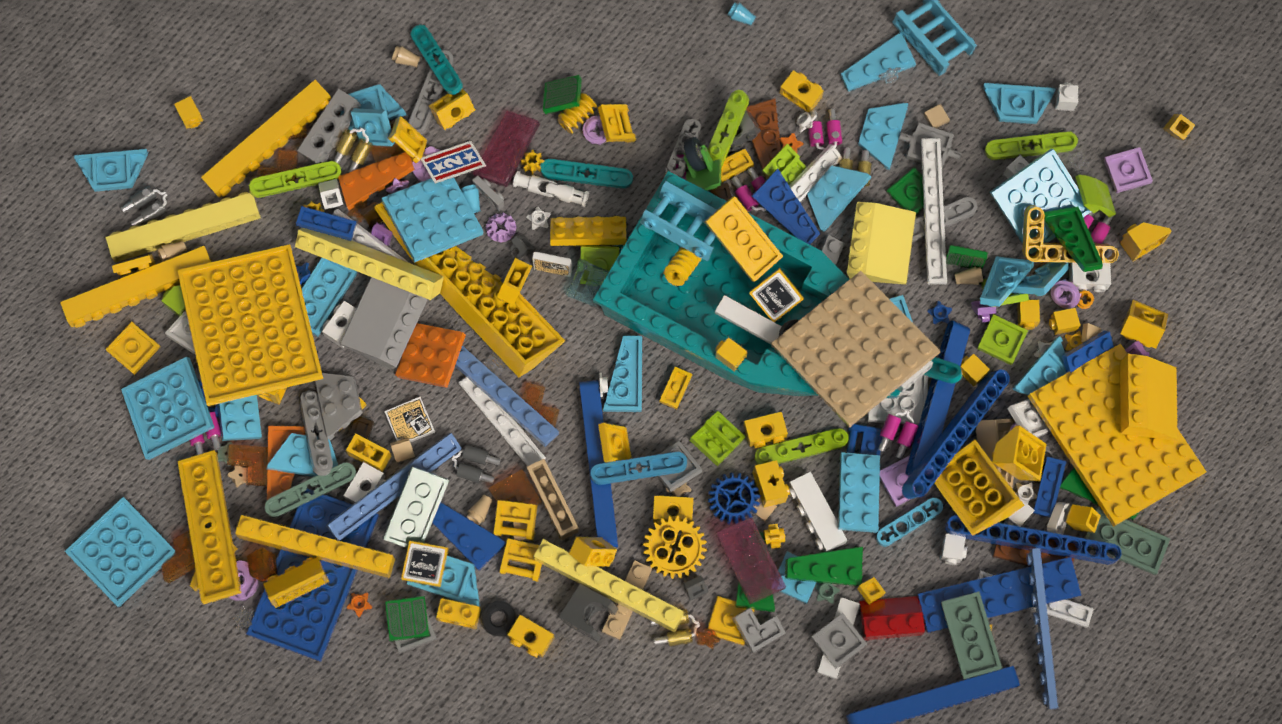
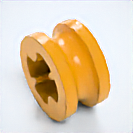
(1090, 297)

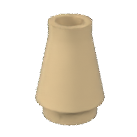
(405, 57)
(171, 250)
(969, 276)
(479, 510)

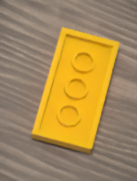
(588, 231)
(743, 239)

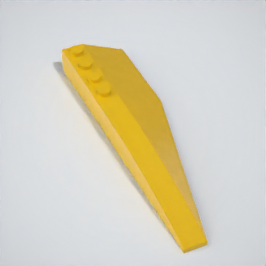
(511, 331)

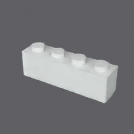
(817, 513)

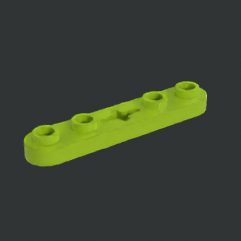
(732, 117)
(1012, 147)
(277, 184)
(819, 442)

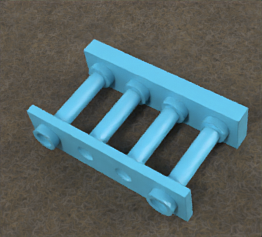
(927, 48)
(686, 204)

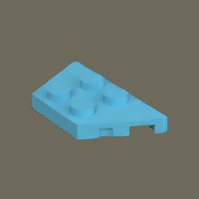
(377, 98)
(1018, 102)
(882, 132)
(112, 169)
(834, 193)
(1044, 370)
(295, 457)
(457, 583)

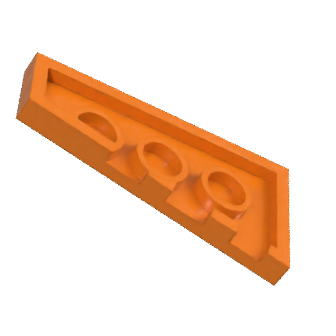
(365, 181)
(279, 481)

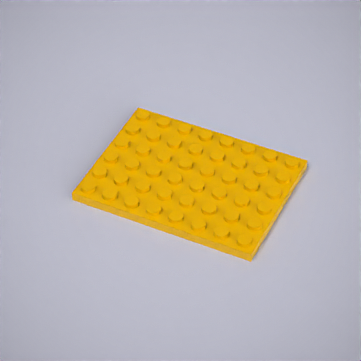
(249, 325)
(1117, 468)

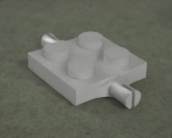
(926, 131)

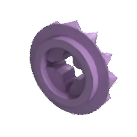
(589, 126)
(501, 235)
(1065, 301)

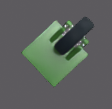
(702, 169)

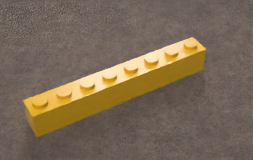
(267, 139)
(130, 289)
(315, 546)

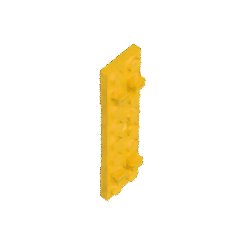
(214, 545)

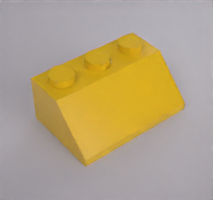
(1020, 454)
(295, 582)

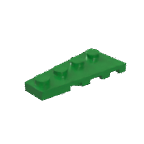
(1074, 235)

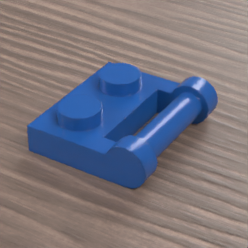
(870, 439)

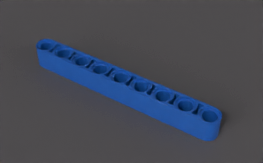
(994, 384)
(938, 396)
(600, 493)
(1042, 541)
(938, 698)

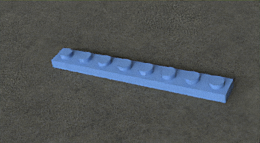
(505, 397)
(391, 488)
(1043, 636)

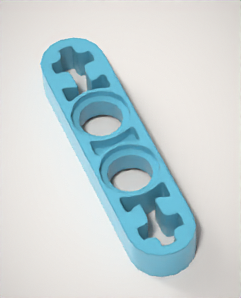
(910, 523)

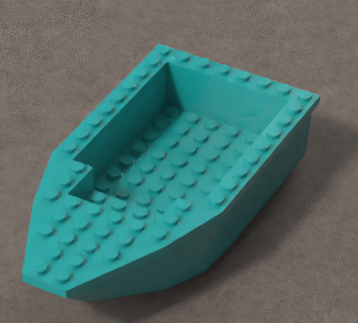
(685, 315)

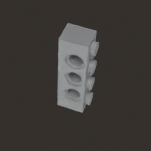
(328, 118)

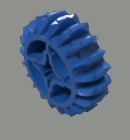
(726, 513)

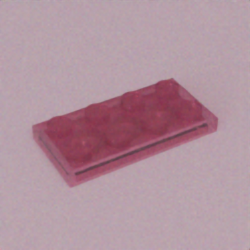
(507, 148)
(751, 560)

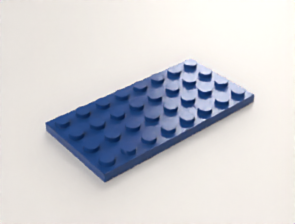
(309, 620)

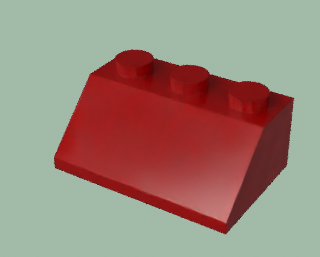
(892, 618)

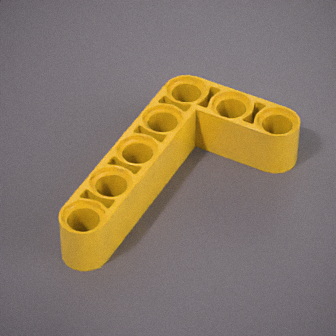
(1042, 248)

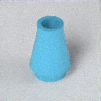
(741, 14)
(471, 194)

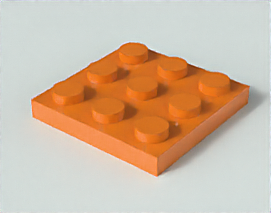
(430, 355)

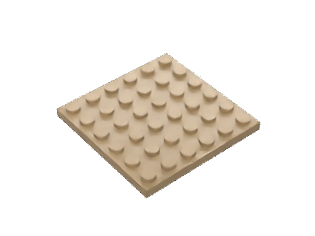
(855, 348)

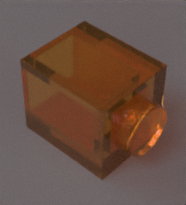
(262, 564)

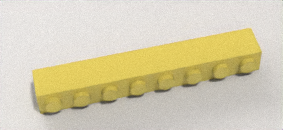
(183, 227)
(371, 263)
(609, 586)

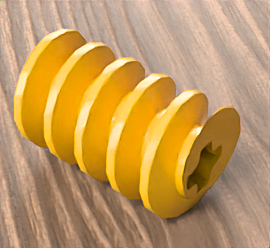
(573, 115)
(681, 267)

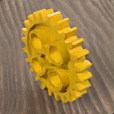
(691, 552)

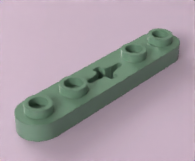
(292, 497)

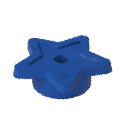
(303, 273)
(940, 308)

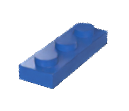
(326, 223)
(1087, 351)
(1049, 487)

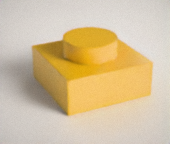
(871, 590)

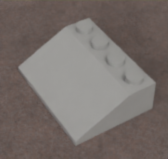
(383, 323)

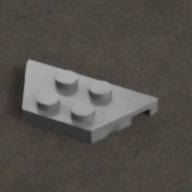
(338, 401)

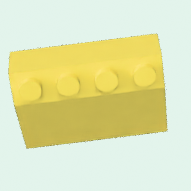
(881, 243)

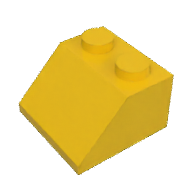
(1143, 239)
(1144, 324)

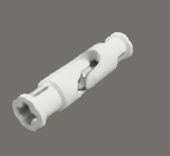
(563, 192)

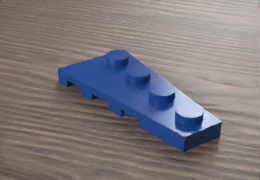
(782, 203)
(469, 538)

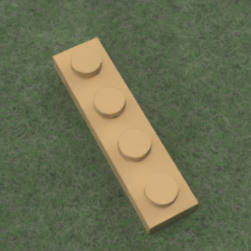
(617, 623)

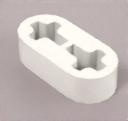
(1058, 518)

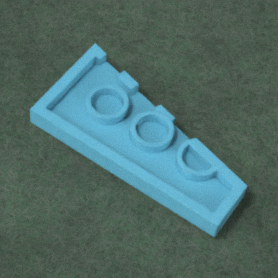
(891, 54)
(1003, 279)
(626, 381)

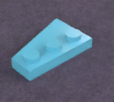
(1043, 279)

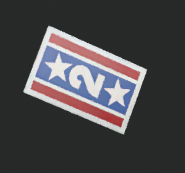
(453, 162)

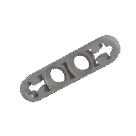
(679, 147)

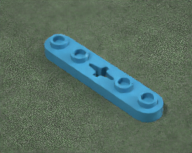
(619, 470)

